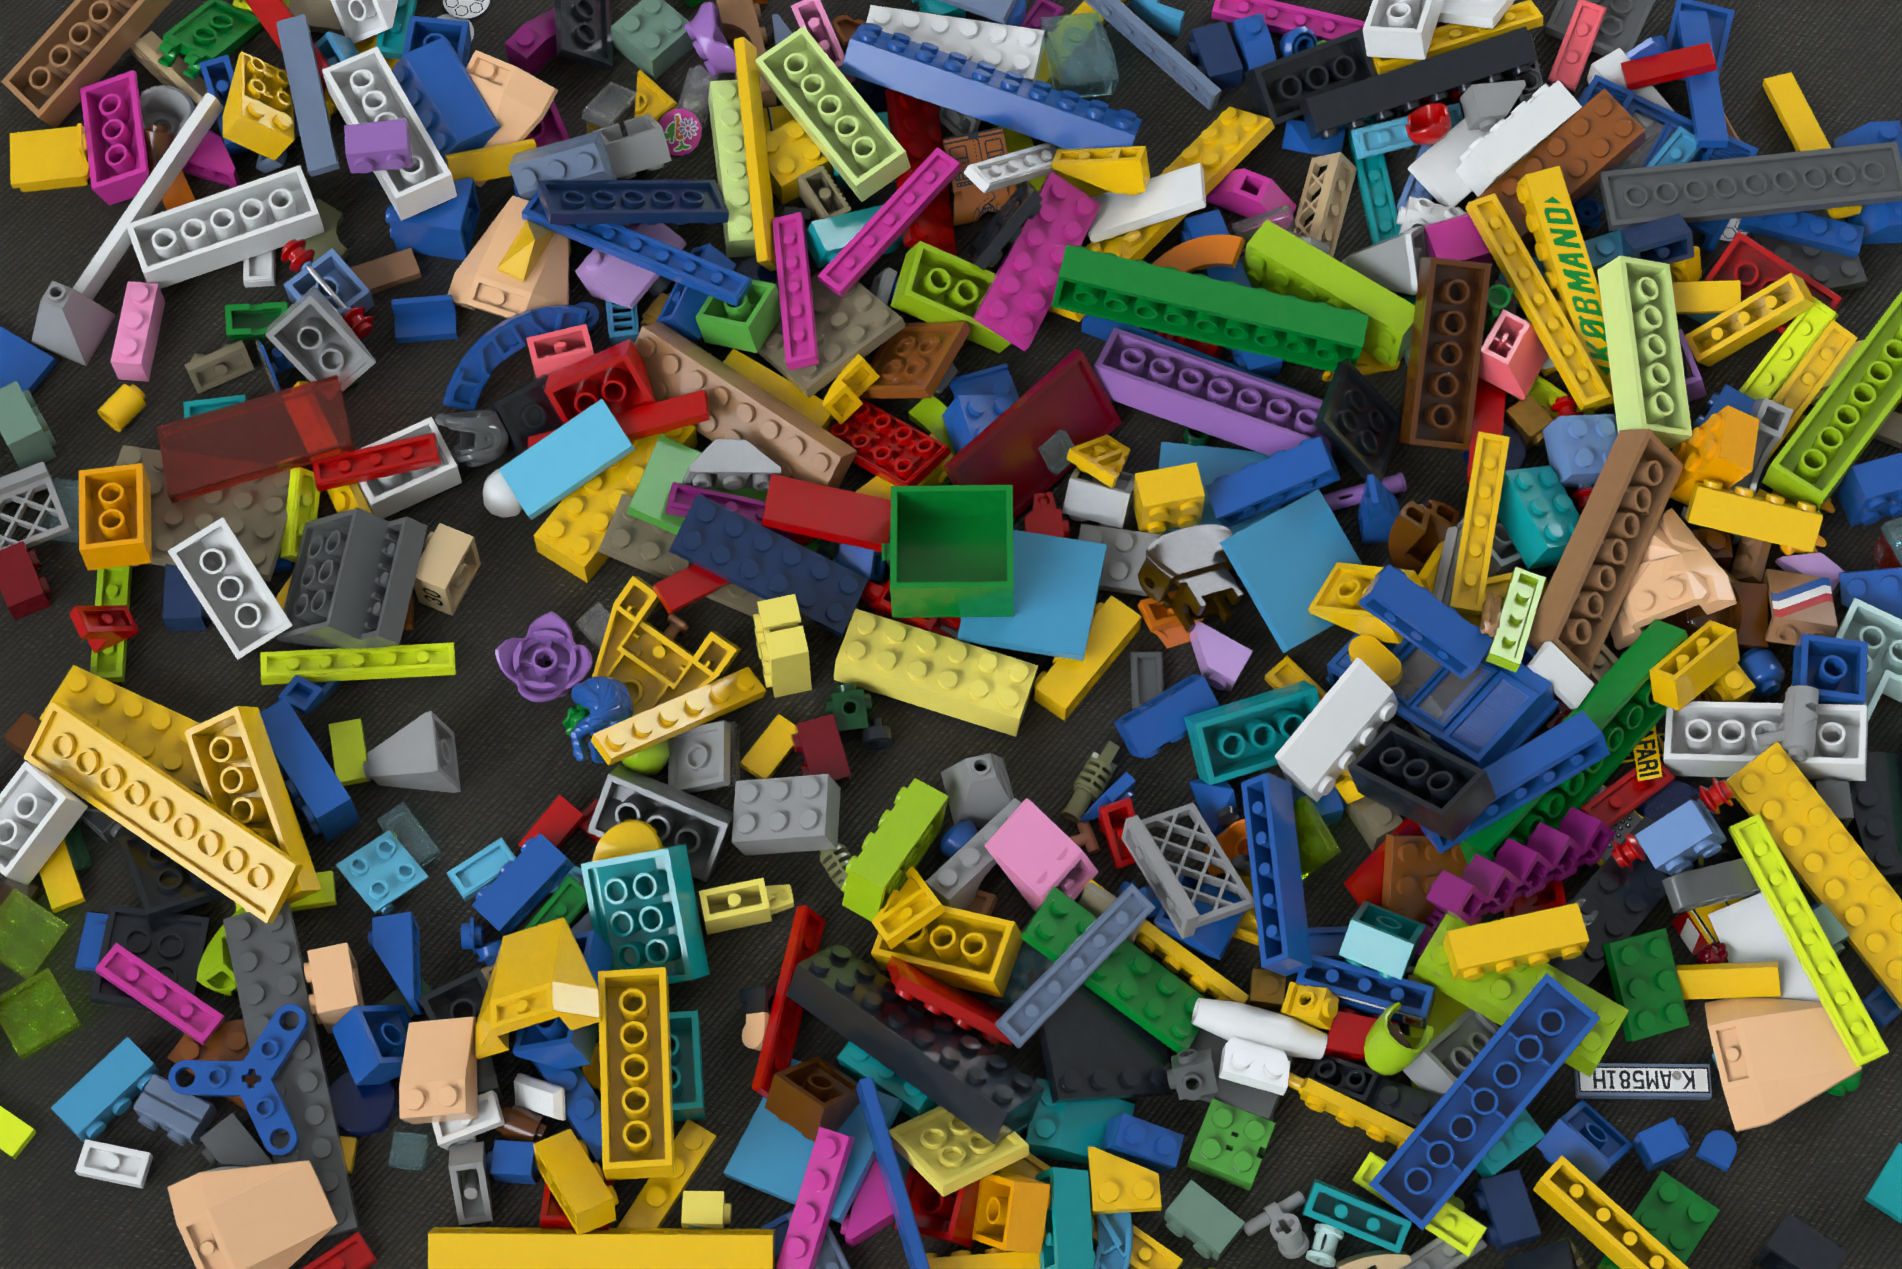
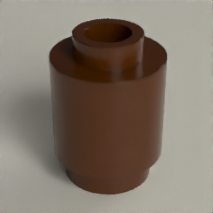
(157, 142)
(523, 1125)

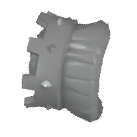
(166, 107)

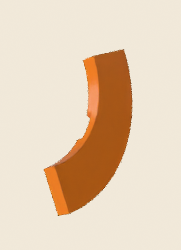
(1203, 253)

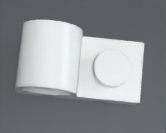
(465, 1131)

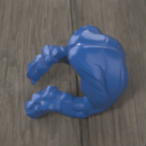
(608, 705)

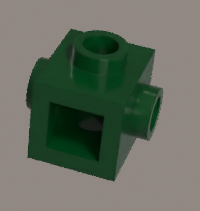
(858, 715)

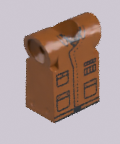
(968, 149)

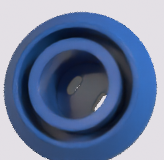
(1297, 40)
(957, 837)

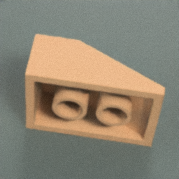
(439, 1072)

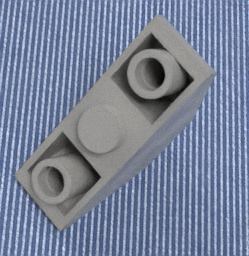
(731, 466)

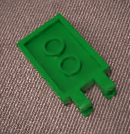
(207, 34)

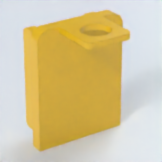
(49, 159)

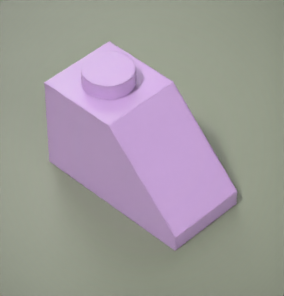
(1218, 656)

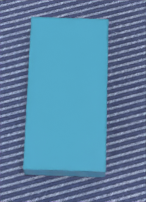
(480, 869)

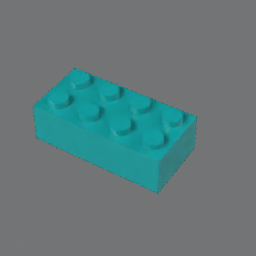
(1248, 732)

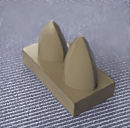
(219, 366)

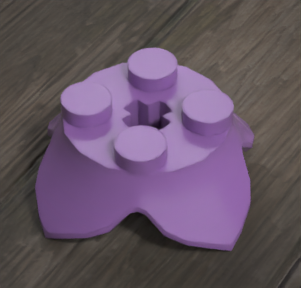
(710, 40)
(546, 640)

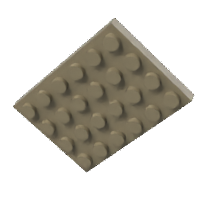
(251, 510)

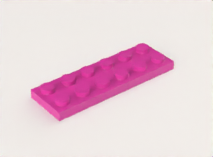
(1033, 262)

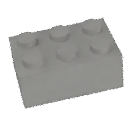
(786, 814)

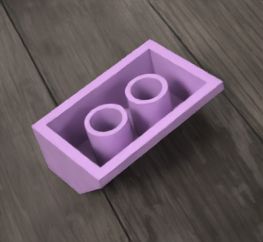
(620, 280)

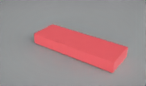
(1577, 44)

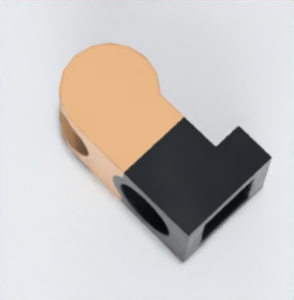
(758, 1009)

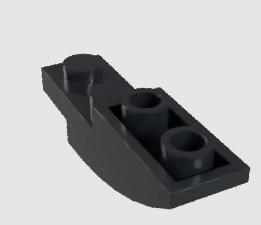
(1371, 1089)

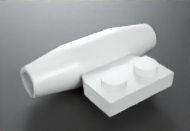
(1257, 1042)

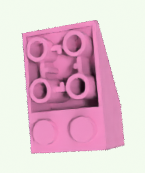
(1039, 856)

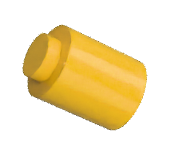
(122, 407)

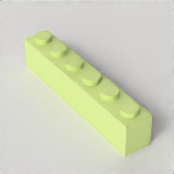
(731, 166)

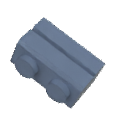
(179, 1114)

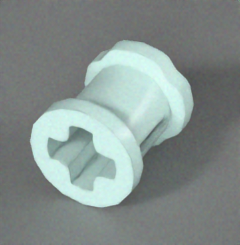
(1324, 1245)

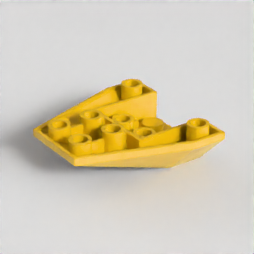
(533, 981)

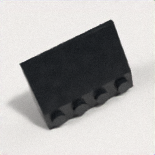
(1879, 814)

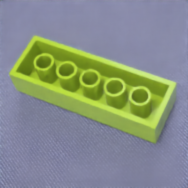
(1293, 267)
(1500, 995)

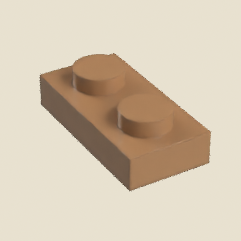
(1750, 560)

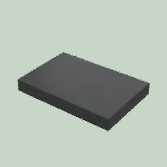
(1235, 1094)

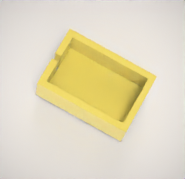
(782, 646)

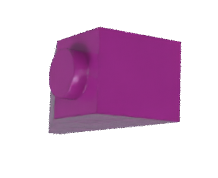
(533, 43)

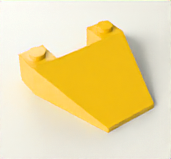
(648, 659)

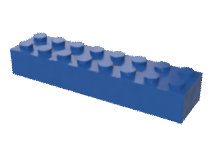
(1484, 1101)

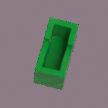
(251, 321)

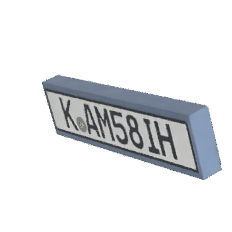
(1645, 1082)

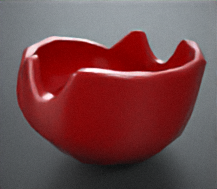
(1429, 124)

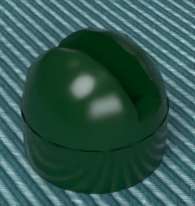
(1195, 437)

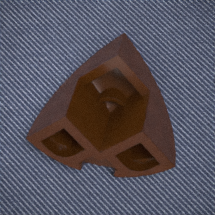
(1418, 533)

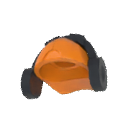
(1232, 841)

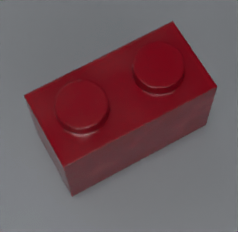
(20, 582)
(821, 748)

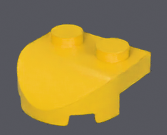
(627, 838)

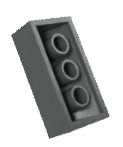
(673, 813)

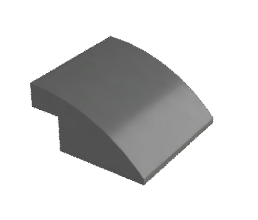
(353, 581)

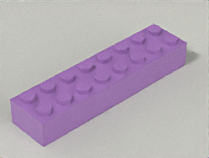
(1205, 395)

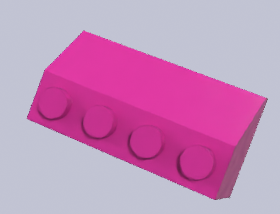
(115, 137)

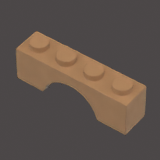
(740, 20)

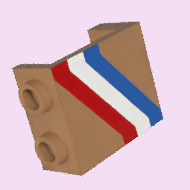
(1799, 606)

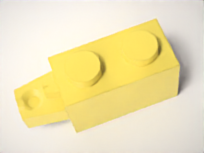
(743, 904)

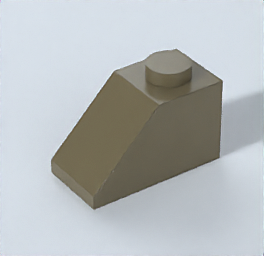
(1373, 820)

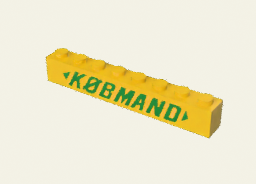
(1567, 264)

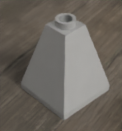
(1393, 261)
(70, 324)
(417, 757)
(977, 788)

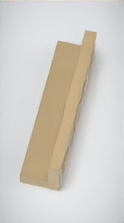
(147, 53)
(1330, 204)

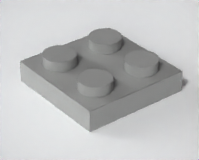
(700, 758)

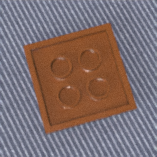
(916, 359)

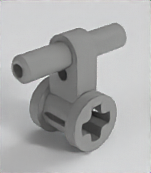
(1284, 1225)

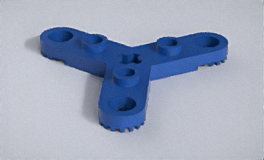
(264, 1100)

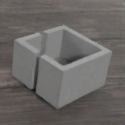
(640, 150)

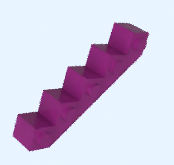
(1521, 868)

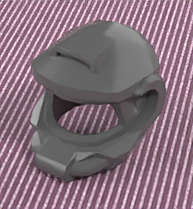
(480, 436)

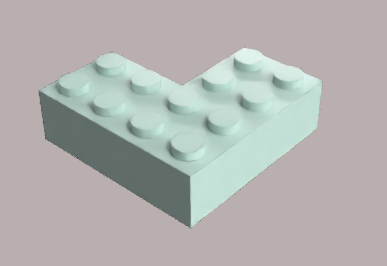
(1884, 650)

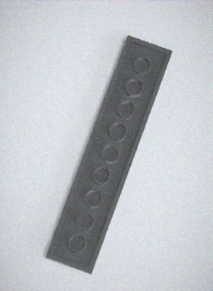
(1753, 185)
(268, 976)

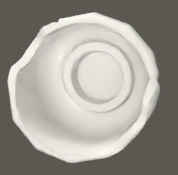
(499, 497)

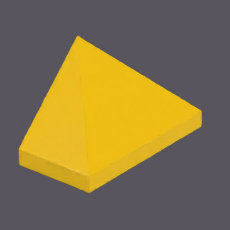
(525, 251)

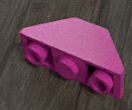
(1248, 194)
(870, 1209)

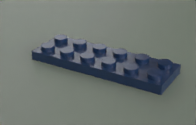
(632, 202)
(768, 564)

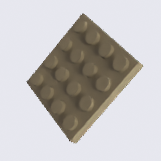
(843, 330)

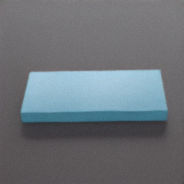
(566, 459)

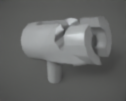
(1799, 724)

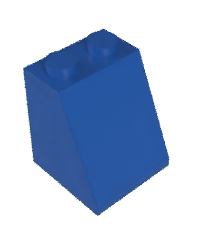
(440, 230)

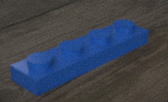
(1807, 231)

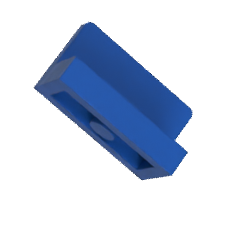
(425, 318)

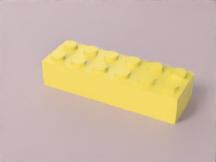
(935, 672)

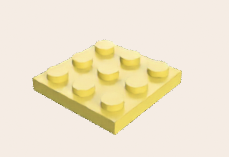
(952, 1152)

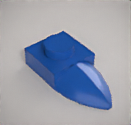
(1121, 789)

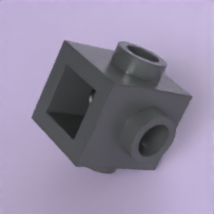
(1193, 1074)

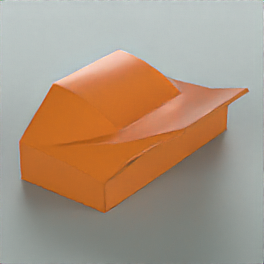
(1164, 622)

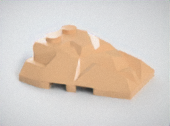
(1670, 579)

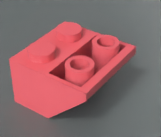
(559, 349)
(1512, 355)

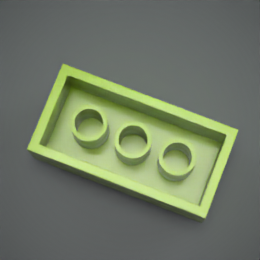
(945, 289)
(895, 847)

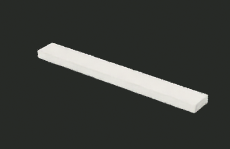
(149, 195)

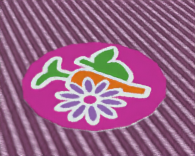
(681, 131)

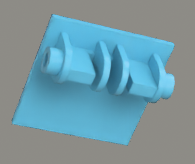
(382, 872)

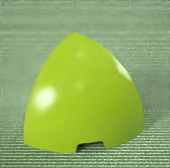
(216, 966)

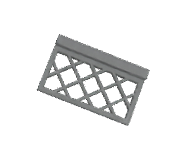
(25, 484)
(1161, 874)

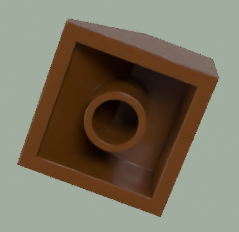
(812, 1097)

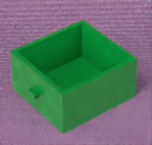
(951, 551)

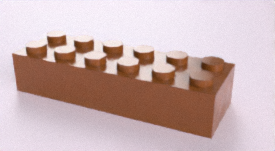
(1583, 146)

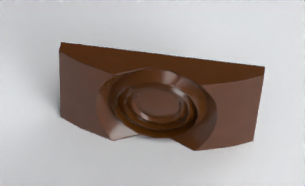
(1747, 616)

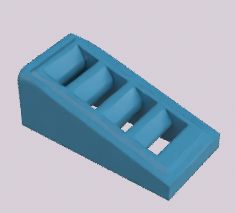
(617, 337)

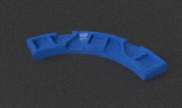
(500, 344)

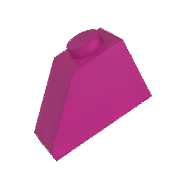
(212, 162)

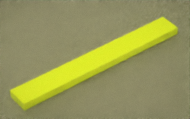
(1808, 941)

